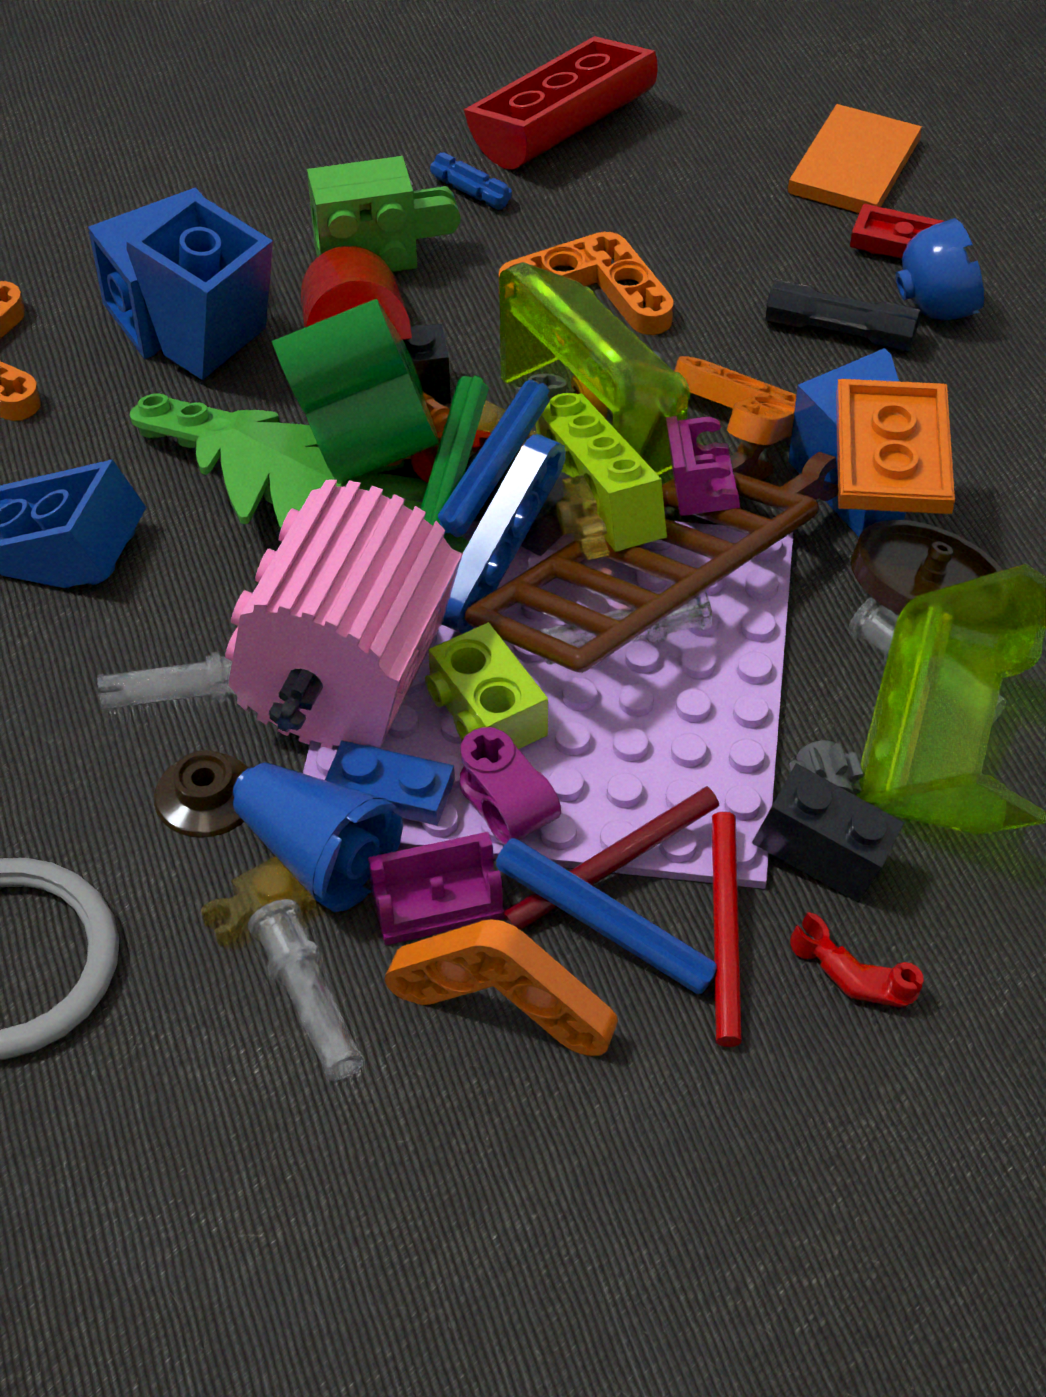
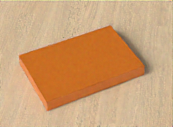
(854, 159)
(894, 446)

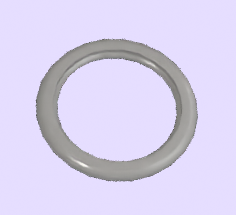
(101, 953)

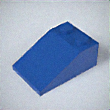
(67, 525)

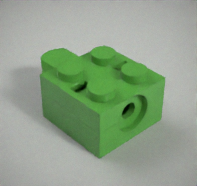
(377, 210)

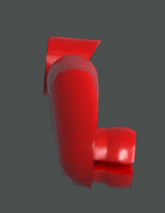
(859, 981)

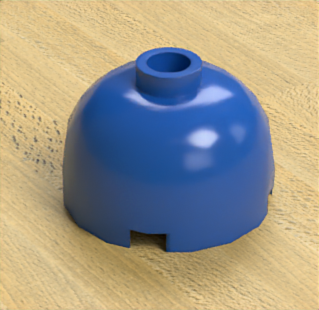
(940, 274)

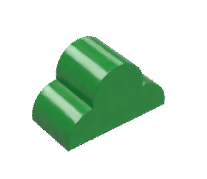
(357, 390)

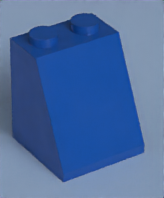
(116, 274)
(202, 282)
(816, 426)

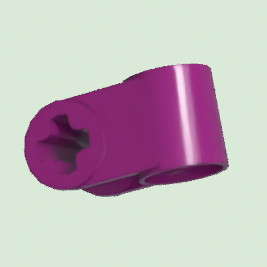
(505, 785)

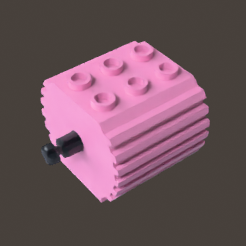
(341, 616)

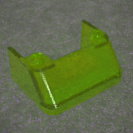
(562, 320)
(942, 702)

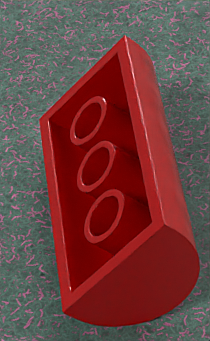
(560, 99)
(347, 279)

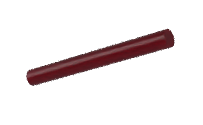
(621, 852)

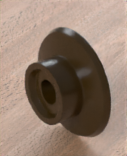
(198, 794)

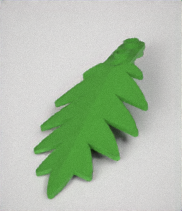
(261, 456)

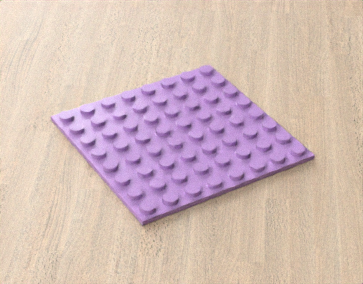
(637, 724)

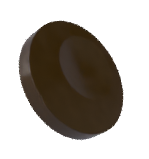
(911, 558)

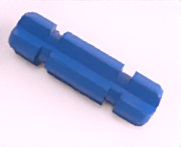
(471, 181)

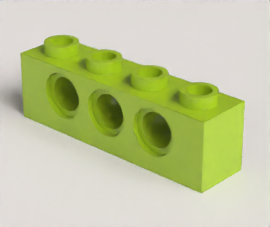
(622, 482)

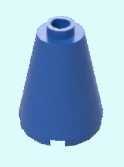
(318, 829)

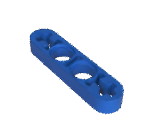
(504, 526)

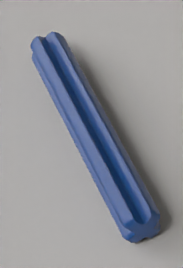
(493, 458)
(606, 916)

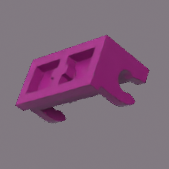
(700, 472)
(435, 888)

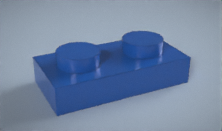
(409, 782)

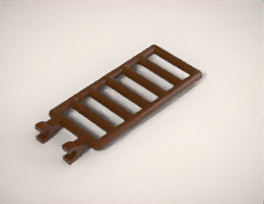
(795, 498)

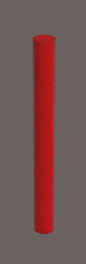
(726, 930)

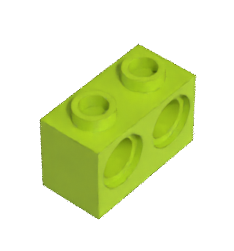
(486, 687)

